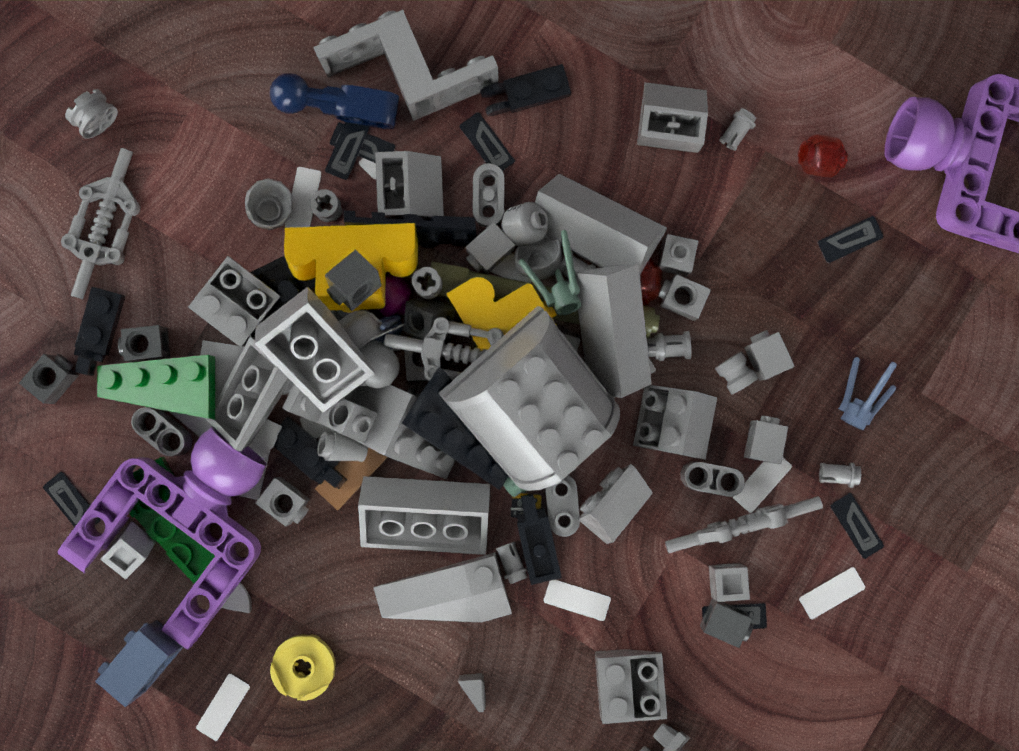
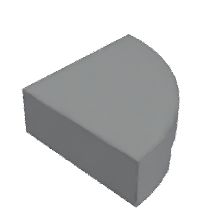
(239, 600)

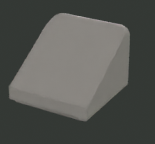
(475, 689)

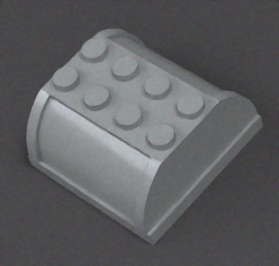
(534, 403)

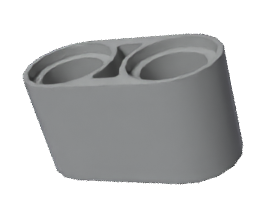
(160, 434)
(712, 479)

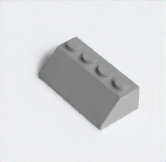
(424, 515)

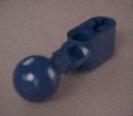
(349, 103)

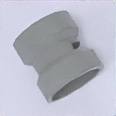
(736, 373)

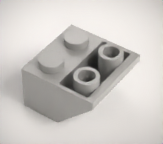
(673, 117)
(409, 184)
(234, 301)
(675, 421)
(617, 503)
(630, 686)

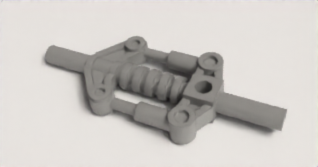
(91, 253)
(434, 347)
(768, 516)

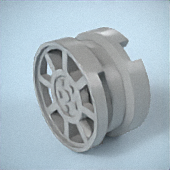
(91, 114)

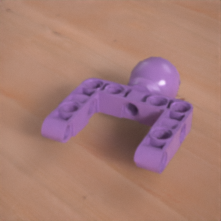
(929, 137)
(193, 506)

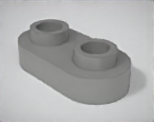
(488, 196)
(563, 505)

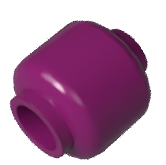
(396, 294)

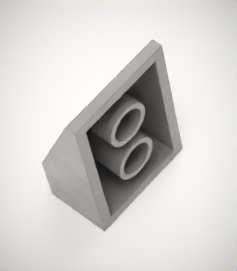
(313, 350)

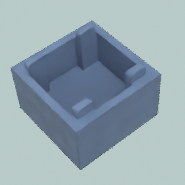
(138, 663)

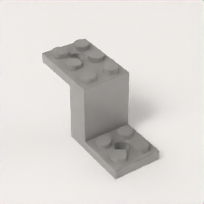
(395, 39)
(387, 433)

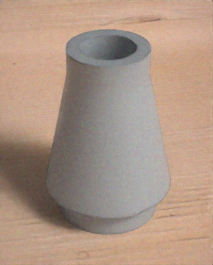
(338, 447)

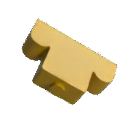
(317, 250)
(477, 307)

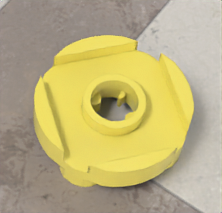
(296, 684)

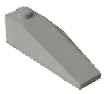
(456, 592)

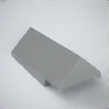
(597, 225)
(614, 328)
(248, 397)

